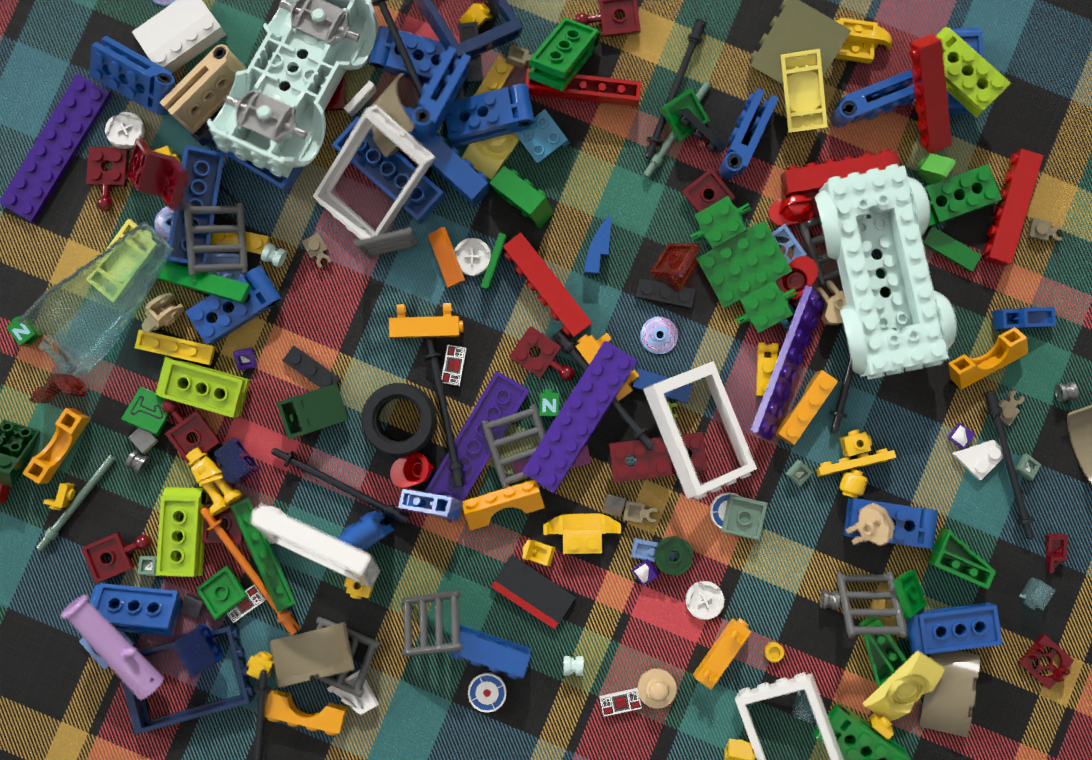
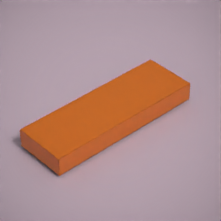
(446, 257)

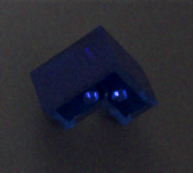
(235, 462)

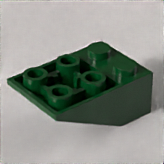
(312, 411)
(15, 450)

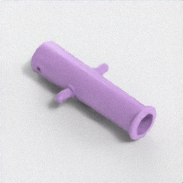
(113, 648)

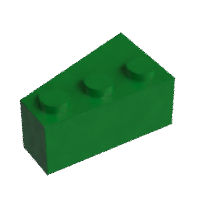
(522, 195)
(957, 559)
(882, 653)

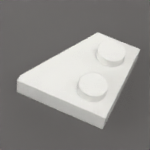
(980, 458)
(358, 704)

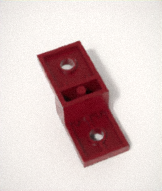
(157, 174)
(655, 462)

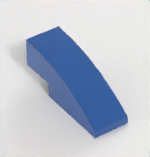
(598, 248)
(1024, 318)

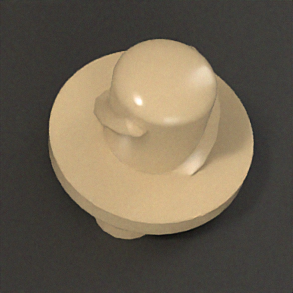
(656, 688)

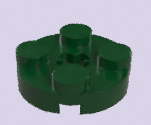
(684, 556)

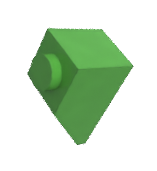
(934, 168)

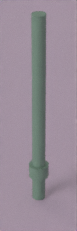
(657, 158)
(52, 532)

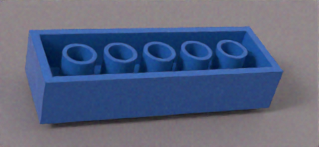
(453, 169)
(392, 175)
(202, 190)

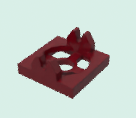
(1034, 652)

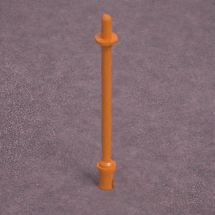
(283, 616)

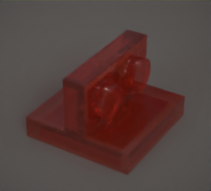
(676, 263)

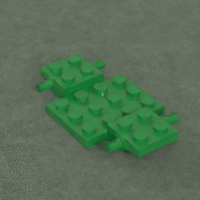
(744, 264)

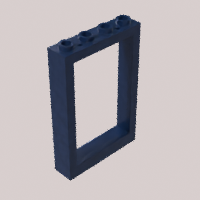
(480, 43)
(139, 709)

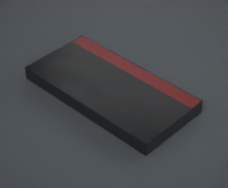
(533, 591)

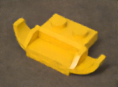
(862, 40)
(582, 531)

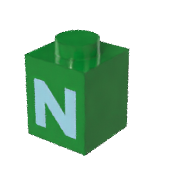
(23, 333)
(549, 403)

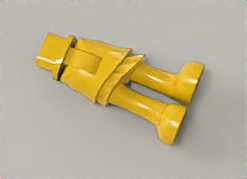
(206, 474)

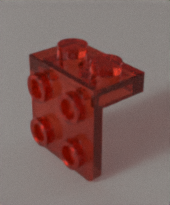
(55, 384)

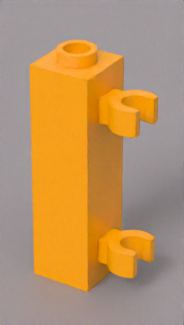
(425, 326)
(589, 347)
(722, 652)

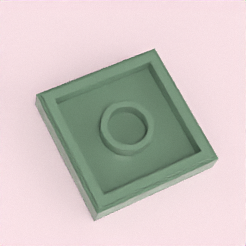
(744, 517)

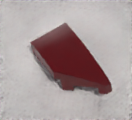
(1056, 550)

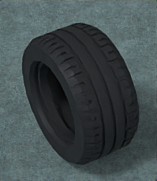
(372, 411)

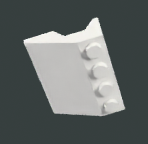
(179, 33)

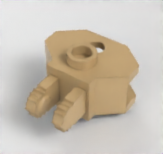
(832, 305)
(161, 312)
(872, 525)

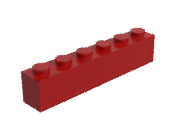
(592, 90)
(930, 93)
(814, 176)
(1012, 208)
(547, 285)

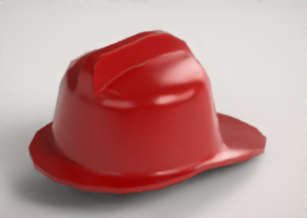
(791, 210)
(803, 274)
(410, 470)

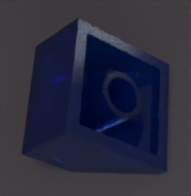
(197, 650)

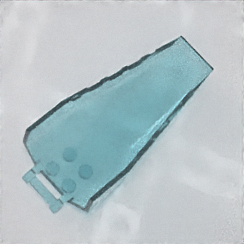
(98, 301)

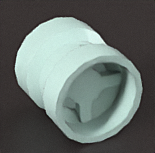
(274, 255)
(571, 665)

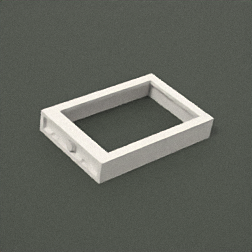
(400, 137)
(674, 441)
(315, 546)
(783, 687)

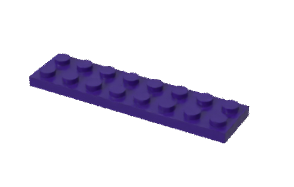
(55, 148)
(787, 364)
(499, 400)
(580, 416)

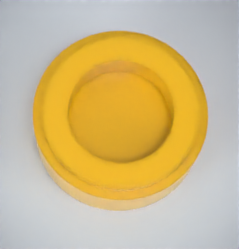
(773, 652)

